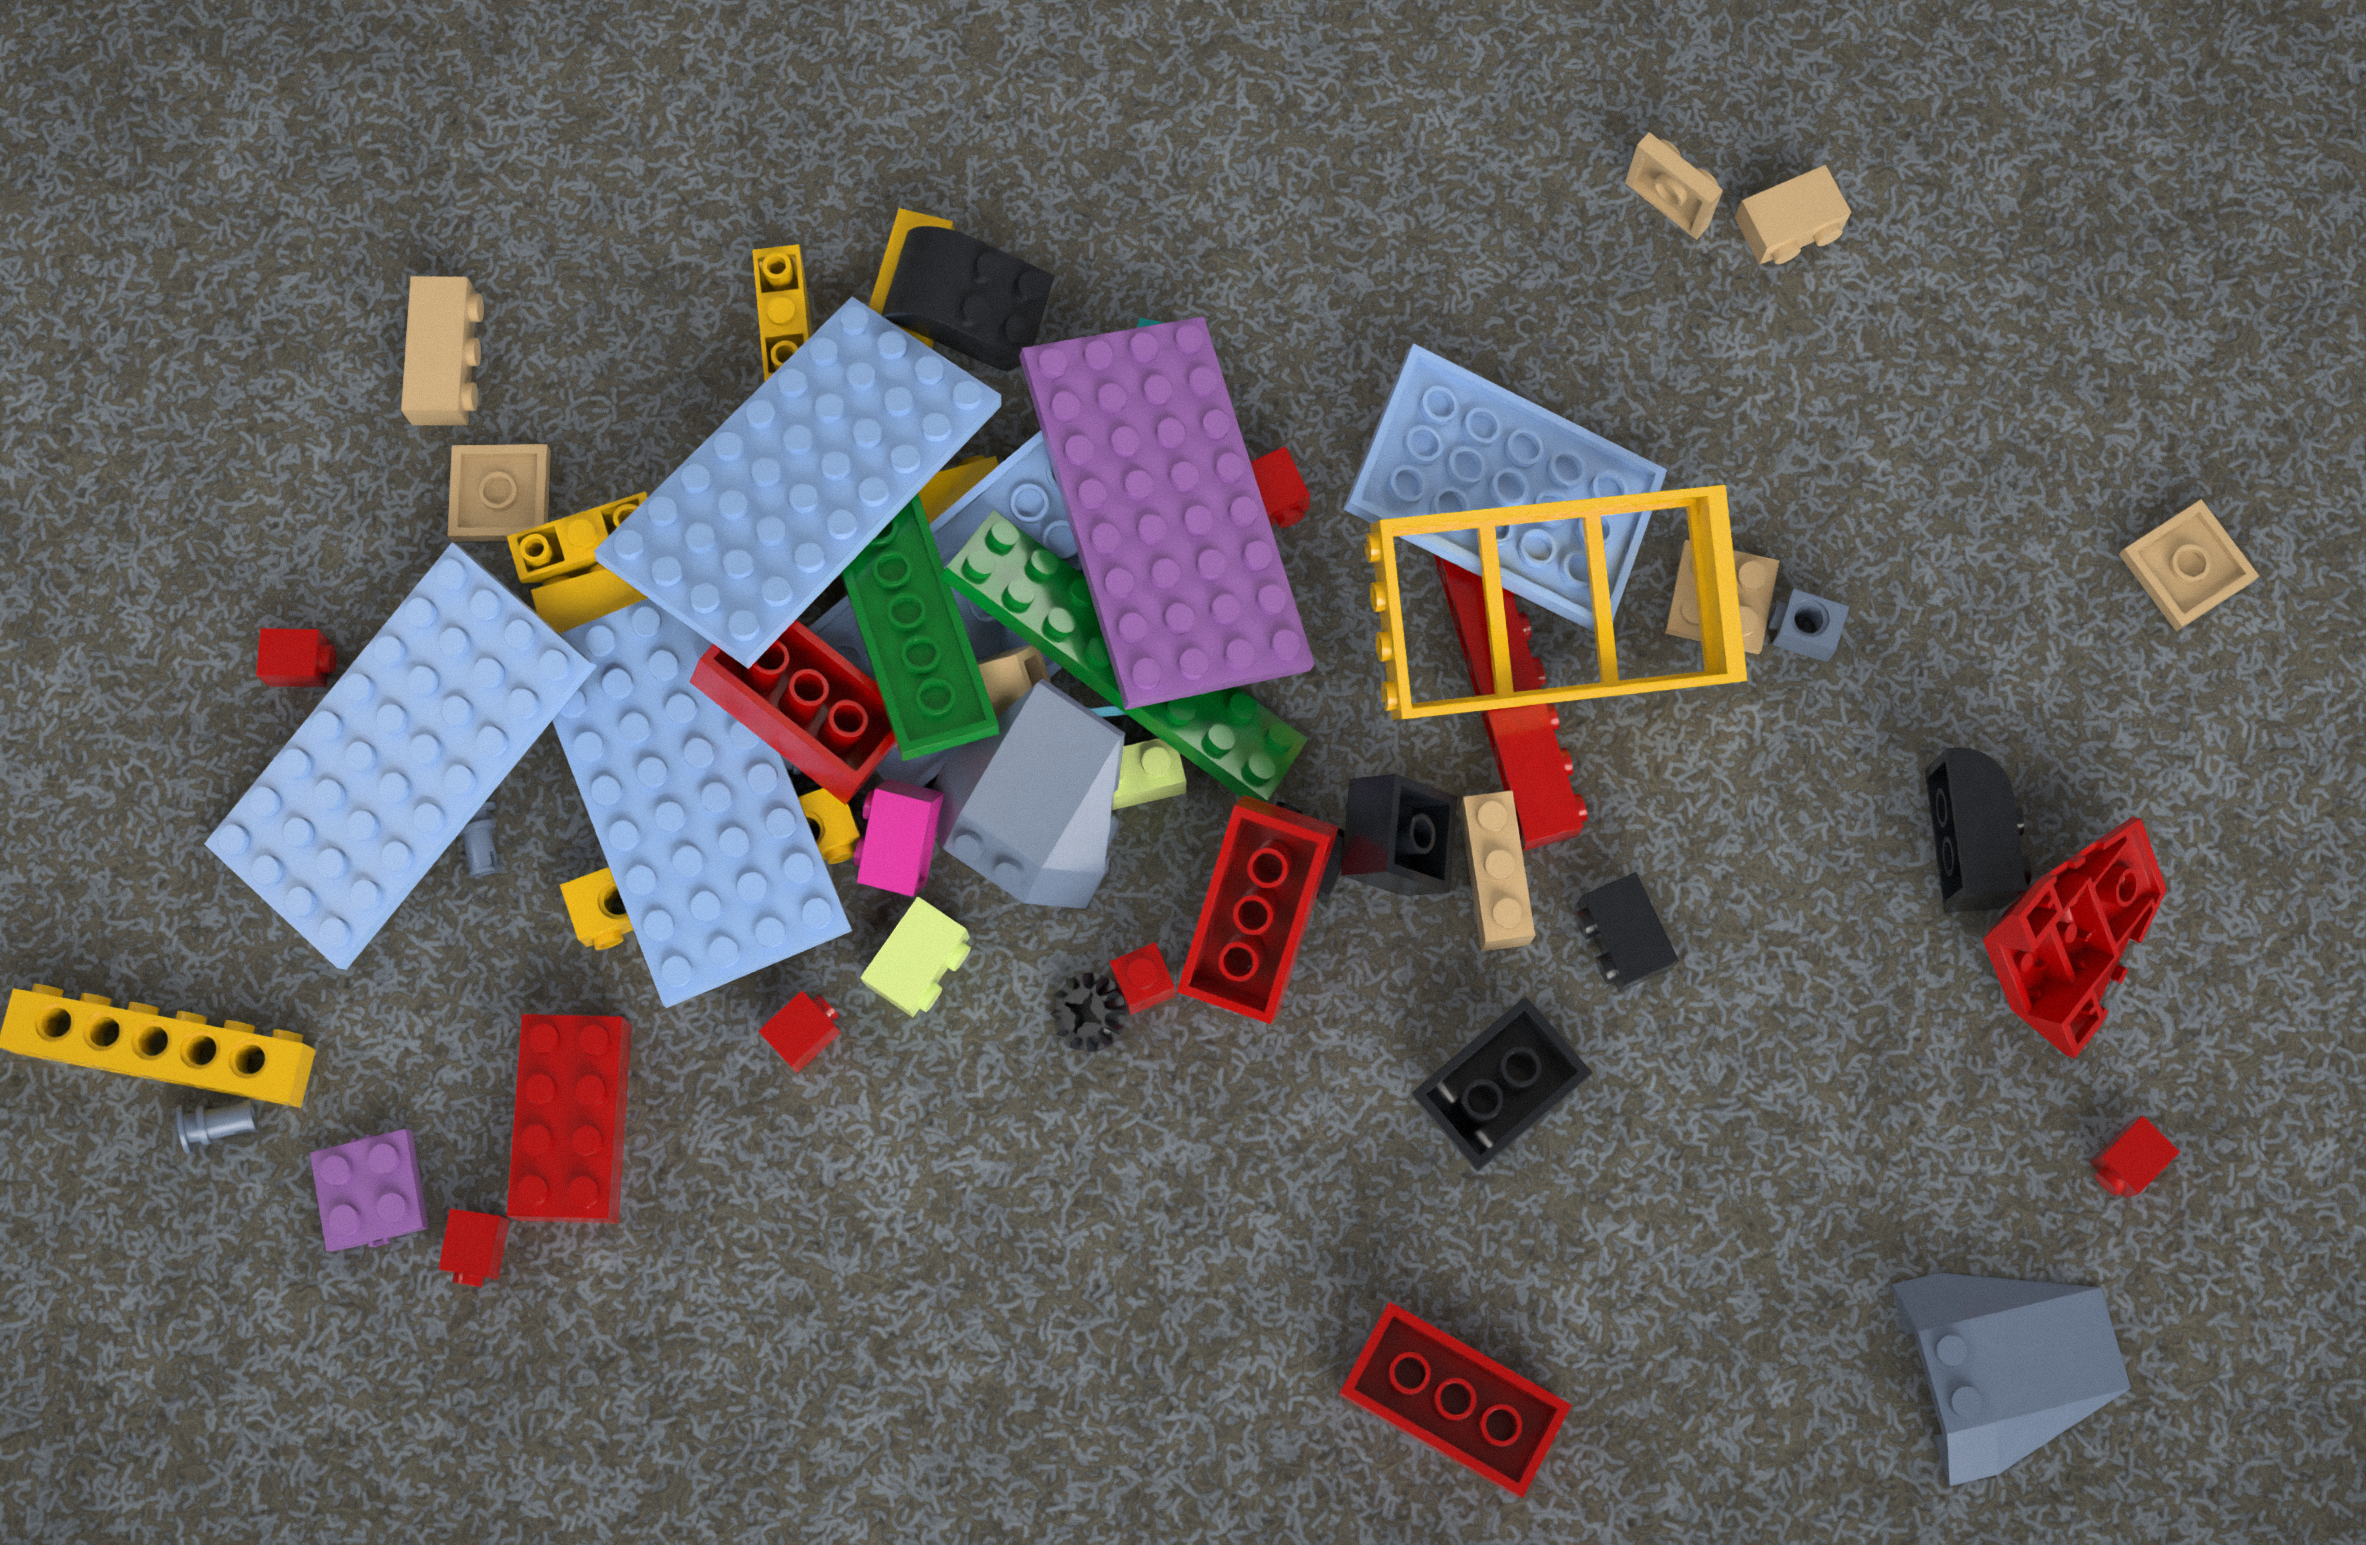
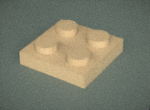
(1673, 185)
(497, 490)
(2188, 565)
(1755, 590)

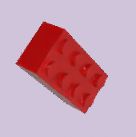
(805, 707)
(1257, 909)
(569, 1119)
(1454, 1400)

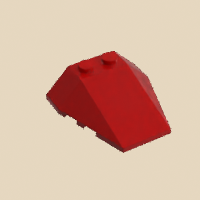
(2070, 931)

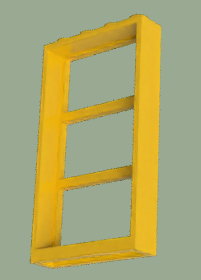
(1713, 586)

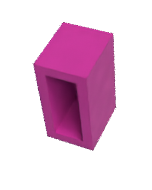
(898, 837)

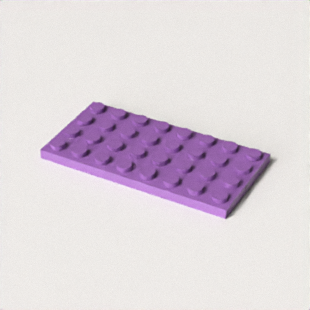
(1165, 512)

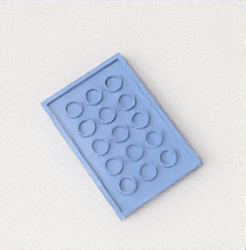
(1471, 446)

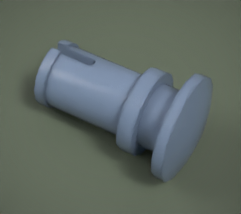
(480, 843)
(213, 1123)

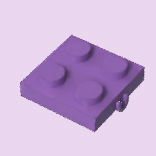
(369, 1190)

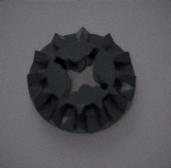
(1106, 1004)

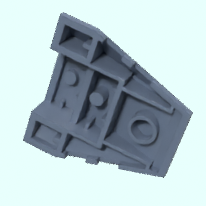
(1035, 799)
(2008, 1364)

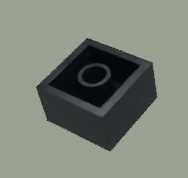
(1399, 835)

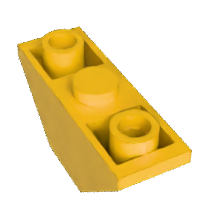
(781, 304)
(569, 542)

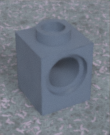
(1824, 613)

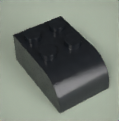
(967, 296)
(1975, 832)
(1501, 1084)

